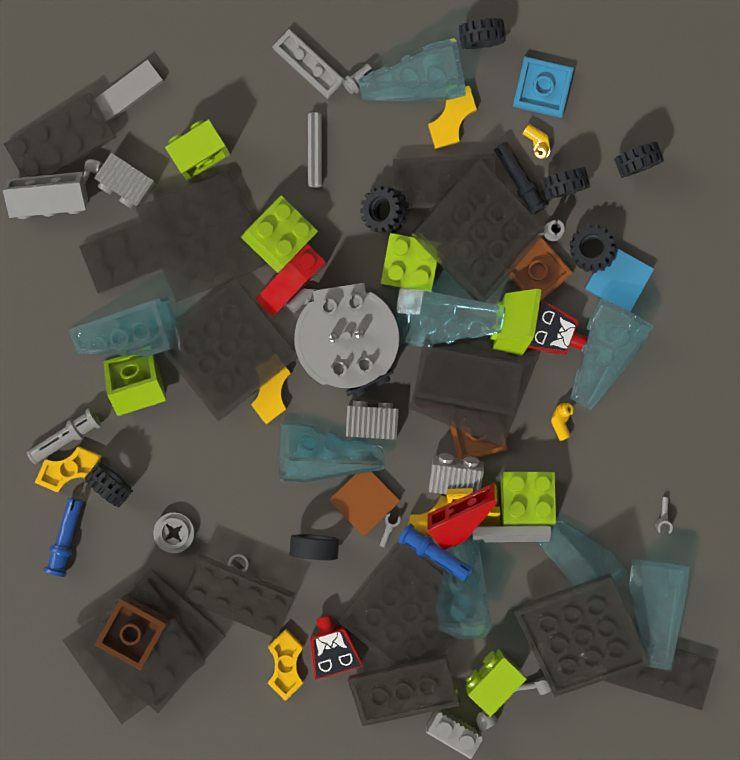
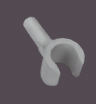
(91, 166)
(664, 517)
(388, 530)
(540, 683)

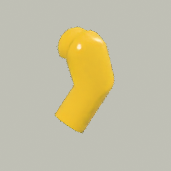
(540, 141)
(560, 419)

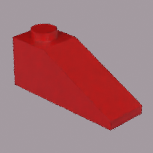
(291, 280)
(459, 519)

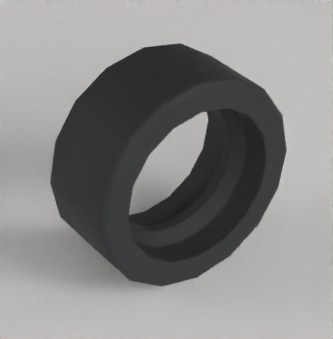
(314, 547)

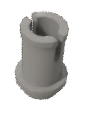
(351, 82)
(551, 236)

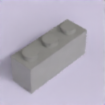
(45, 195)

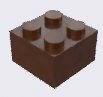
(132, 632)

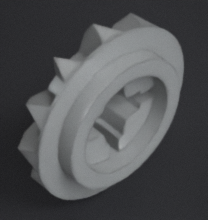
(162, 530)

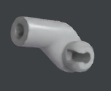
(302, 298)

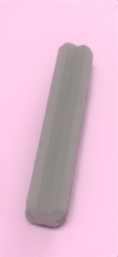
(314, 150)

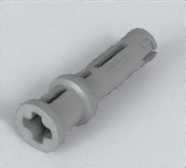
(74, 430)

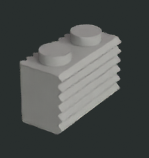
(125, 181)
(372, 421)
(455, 473)
(454, 732)

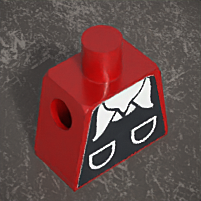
(555, 331)
(332, 649)

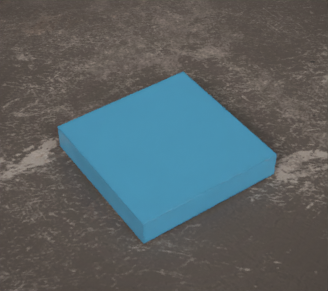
(543, 87)
(621, 281)

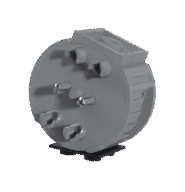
(347, 338)

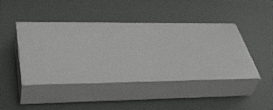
(308, 64)
(128, 90)
(512, 534)

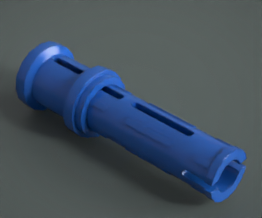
(426, 547)
(61, 549)

